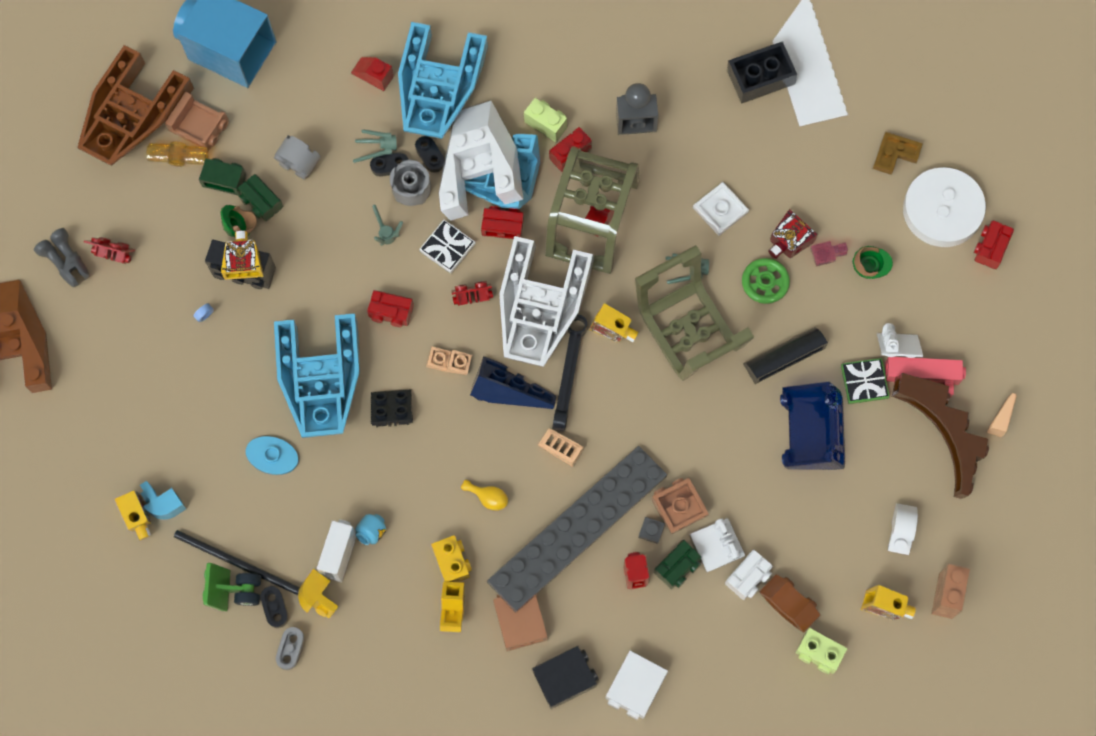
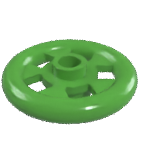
(772, 266)

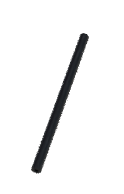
(236, 562)

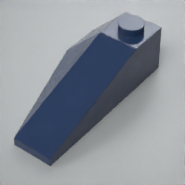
(500, 386)

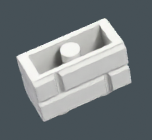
(748, 575)

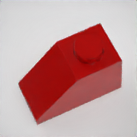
(374, 72)

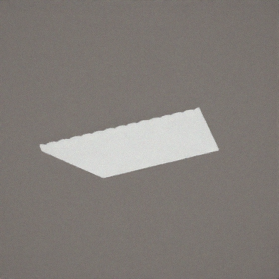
(816, 88)

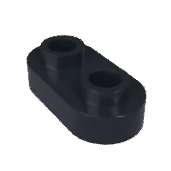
(428, 153)
(388, 161)
(275, 607)

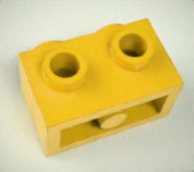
(450, 559)

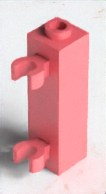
(936, 370)

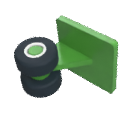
(218, 588)

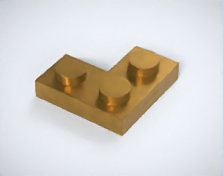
(893, 148)

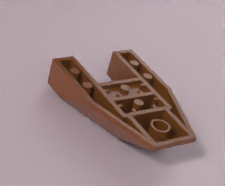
(122, 118)
(24, 336)

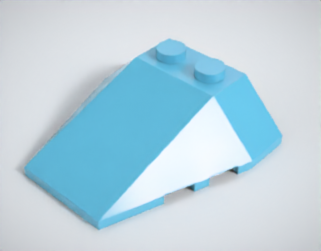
(529, 165)

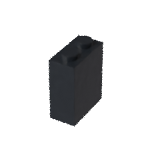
(565, 677)

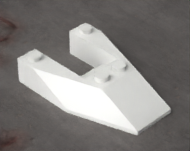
(475, 148)
(537, 313)

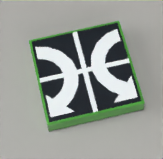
(865, 381)

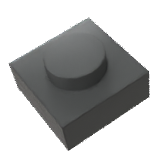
(651, 530)

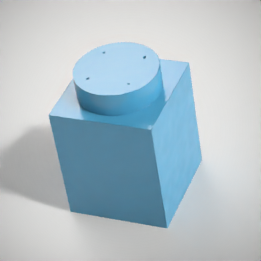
(225, 37)

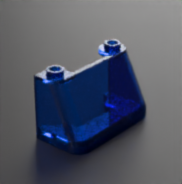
(814, 427)

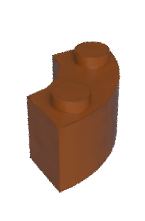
(789, 603)

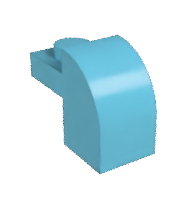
(163, 506)

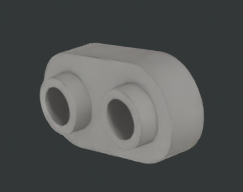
(290, 649)

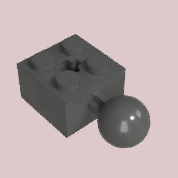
(637, 111)

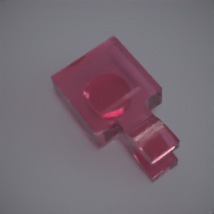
(825, 253)

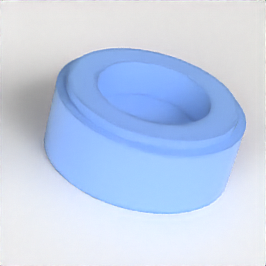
(203, 312)

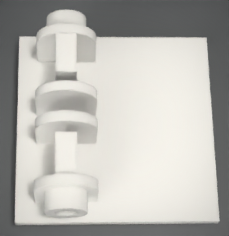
(898, 344)
(717, 544)

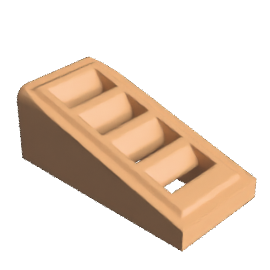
(1001, 421)
(578, 449)

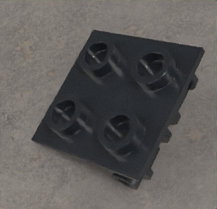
(391, 407)

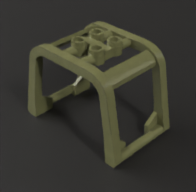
(583, 172)
(644, 282)

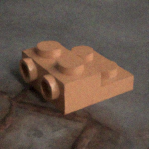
(679, 505)

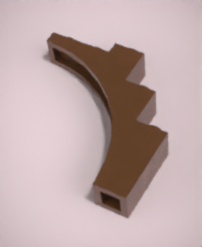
(951, 423)

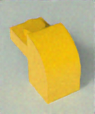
(311, 595)
(452, 606)

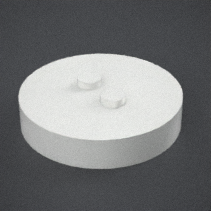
(944, 207)

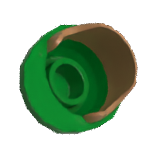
(236, 219)
(872, 262)

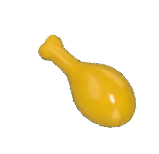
(490, 496)

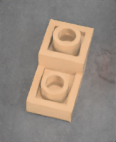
(449, 361)

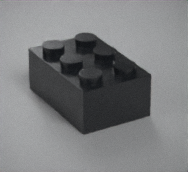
(762, 72)
(215, 258)

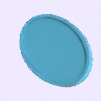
(272, 455)

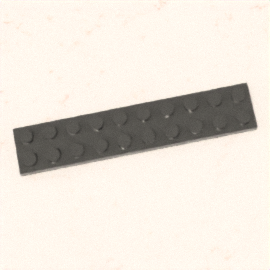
(576, 529)

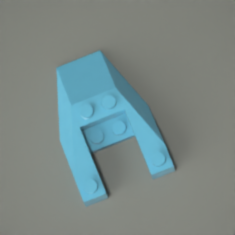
(436, 91)
(318, 386)

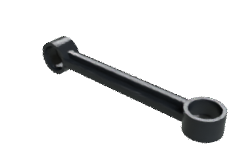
(566, 385)

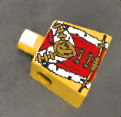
(241, 258)
(607, 322)
(131, 505)
(887, 603)

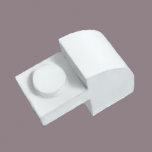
(903, 528)

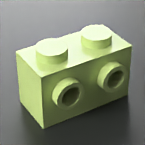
(545, 119)
(821, 651)

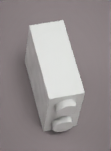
(337, 550)
(636, 685)

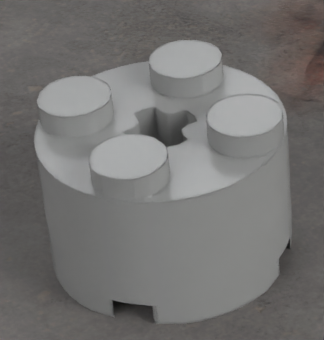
(297, 156)
(412, 193)

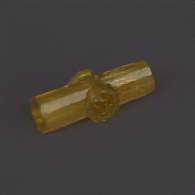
(177, 153)

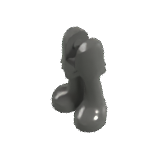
(72, 260)

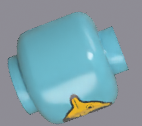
(370, 529)

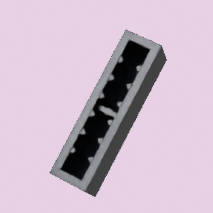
(786, 355)

